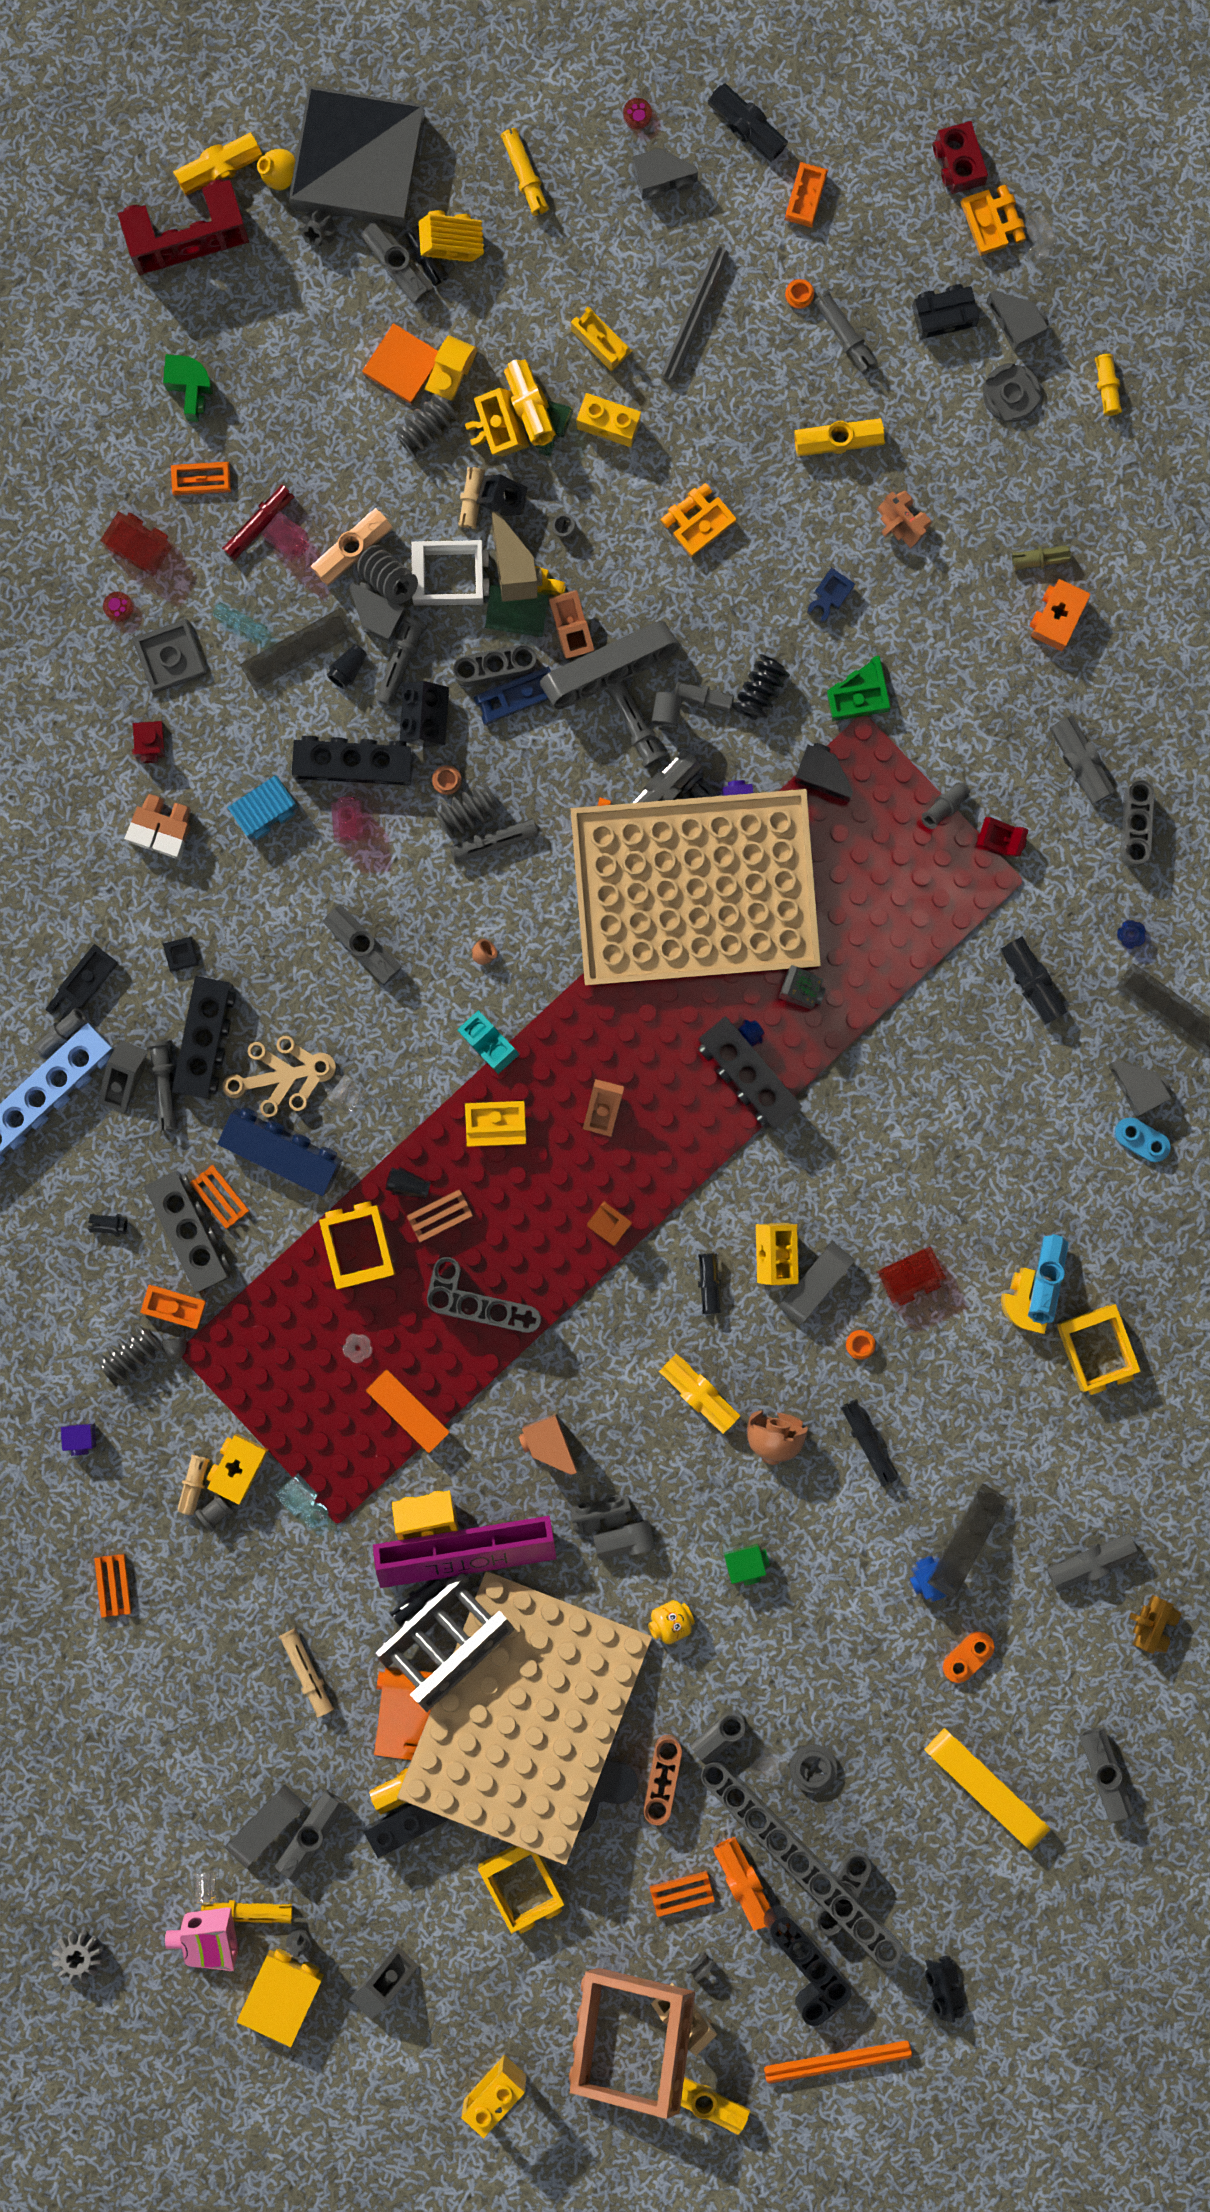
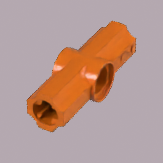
(742, 1881)

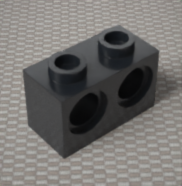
(424, 714)

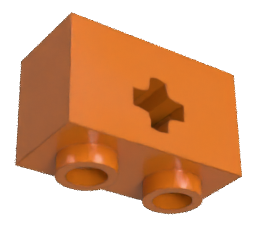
(1071, 602)

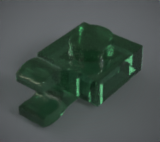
(560, 417)

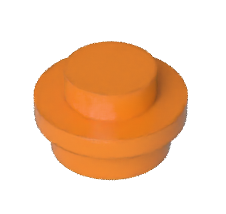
(799, 294)
(860, 1344)

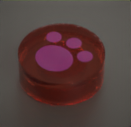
(637, 113)
(118, 606)

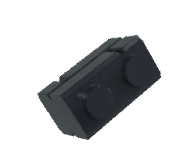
(945, 311)

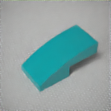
(488, 1042)

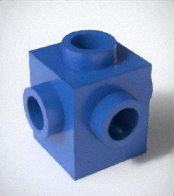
(921, 1576)

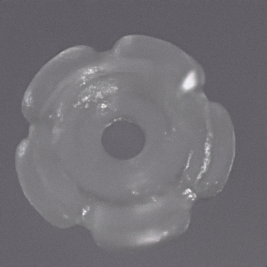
(365, 1348)

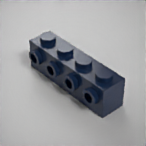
(280, 1151)

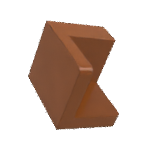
(609, 1223)

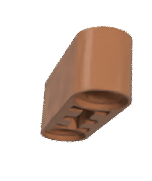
(669, 1787)

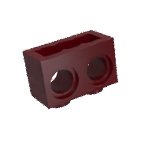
(966, 157)

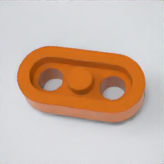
(966, 1654)

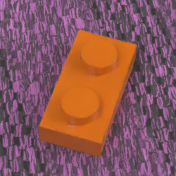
(173, 1306)

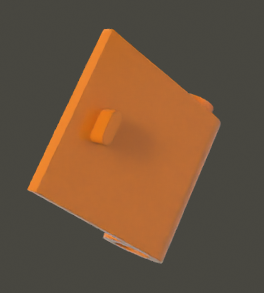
(400, 1716)

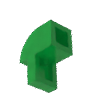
(188, 376)

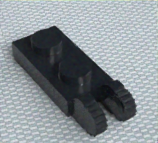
(84, 980)

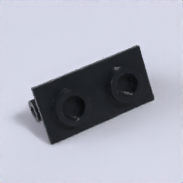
(947, 2002)

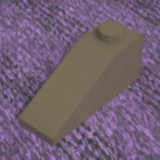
(514, 563)

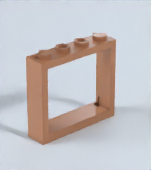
(675, 2045)

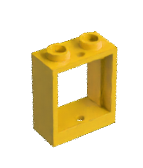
(337, 1216)
(1088, 1319)
(526, 1920)
(497, 2089)

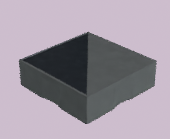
(357, 156)

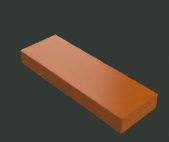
(407, 1411)

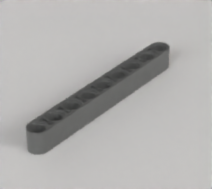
(816, 1866)

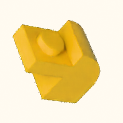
(451, 364)
(1017, 1305)

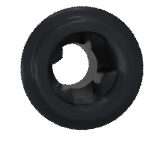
(346, 667)
(404, 1183)

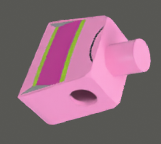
(206, 1939)

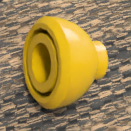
(277, 168)

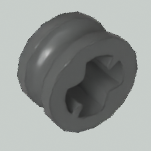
(700, 1966)

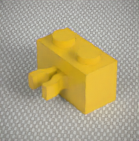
(500, 423)

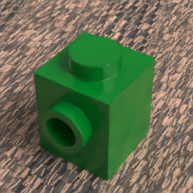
(746, 1564)

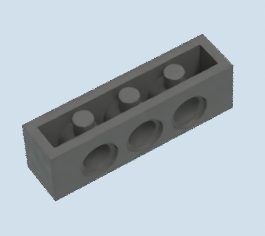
(160, 1194)

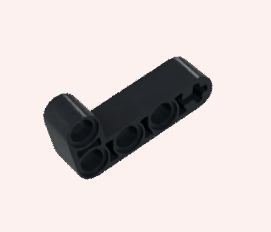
(805, 1958)

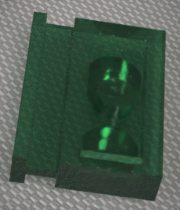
(516, 616)

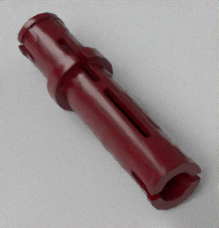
(258, 522)

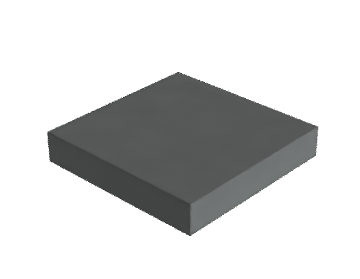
(169, 656)

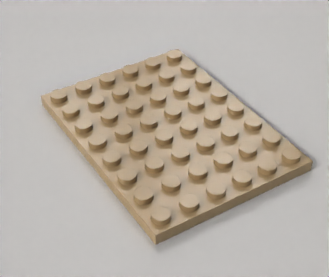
(695, 887)
(528, 1725)

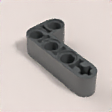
(485, 1303)

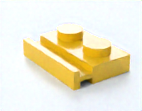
(495, 1123)

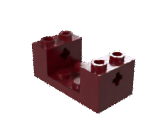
(175, 246)

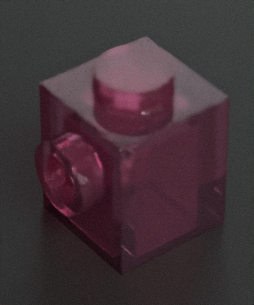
(286, 537)
(348, 819)

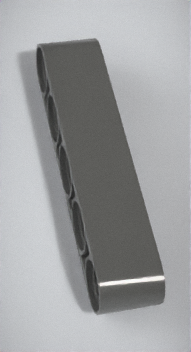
(609, 665)

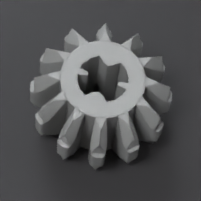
(86, 1965)

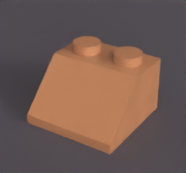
(548, 1444)

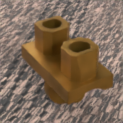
(1152, 1623)

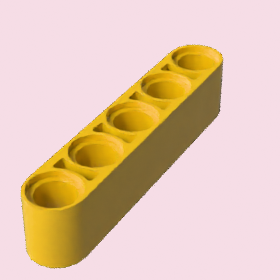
(987, 1789)

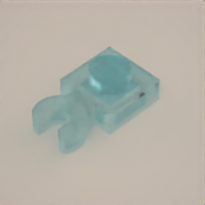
(300, 1497)

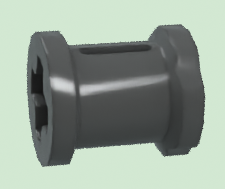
(214, 1512)

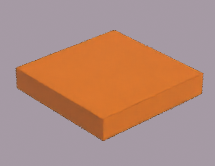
(401, 363)

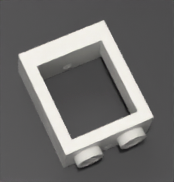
(423, 548)

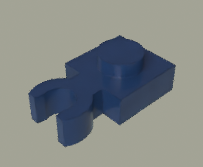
(832, 592)

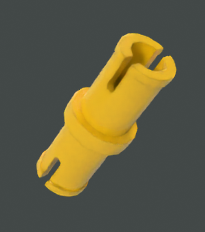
(1108, 384)

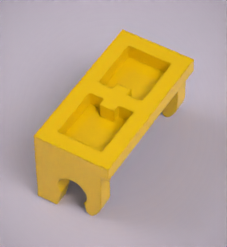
(600, 339)

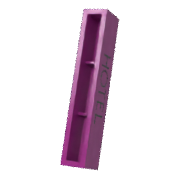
(464, 1551)

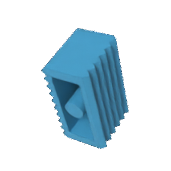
(263, 808)

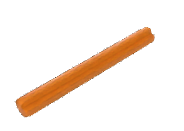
(838, 2062)

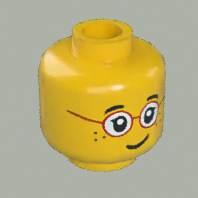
(671, 1622)

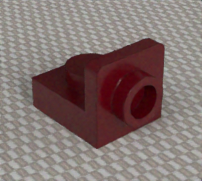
(148, 741)

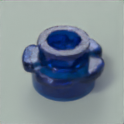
(1139, 934)
(752, 1032)

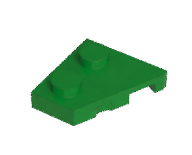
(860, 694)

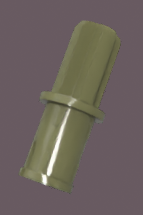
(1040, 557)

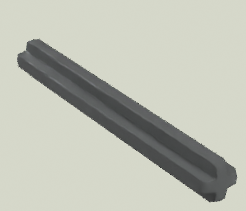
(694, 314)

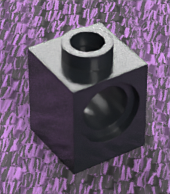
(492, 495)

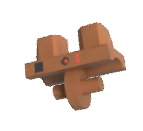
(901, 520)

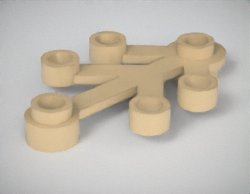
(284, 1075)

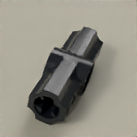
(747, 122)
(1033, 980)

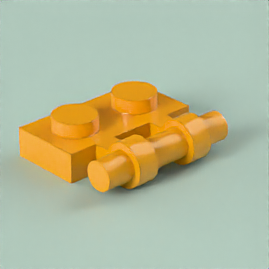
(985, 222)
(702, 527)

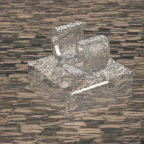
(346, 1093)

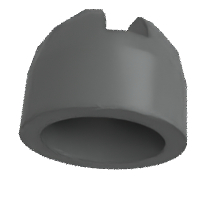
(558, 526)
(174, 1347)

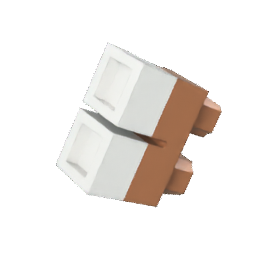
(157, 831)

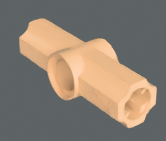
(337, 560)

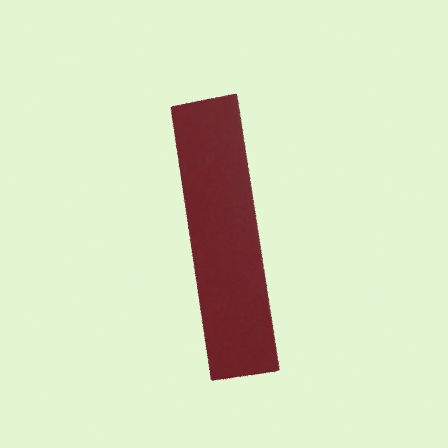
(886, 913)

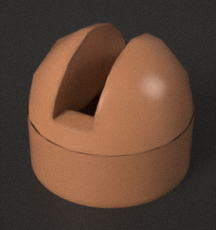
(484, 952)

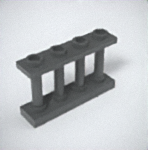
(467, 1657)

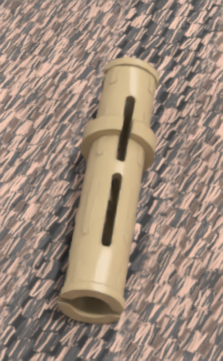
(308, 1677)

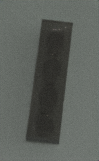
(298, 649)
(1166, 1006)
(967, 1541)

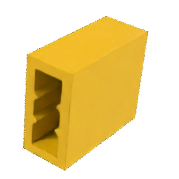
(280, 1997)

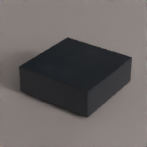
(181, 954)

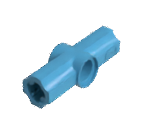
(1045, 1292)

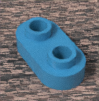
(1142, 1140)

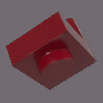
(1002, 838)

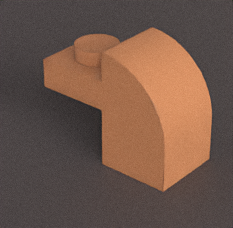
(571, 624)

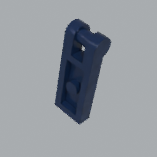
(512, 696)

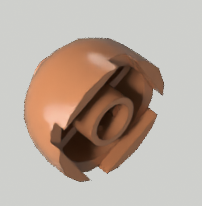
(775, 1438)

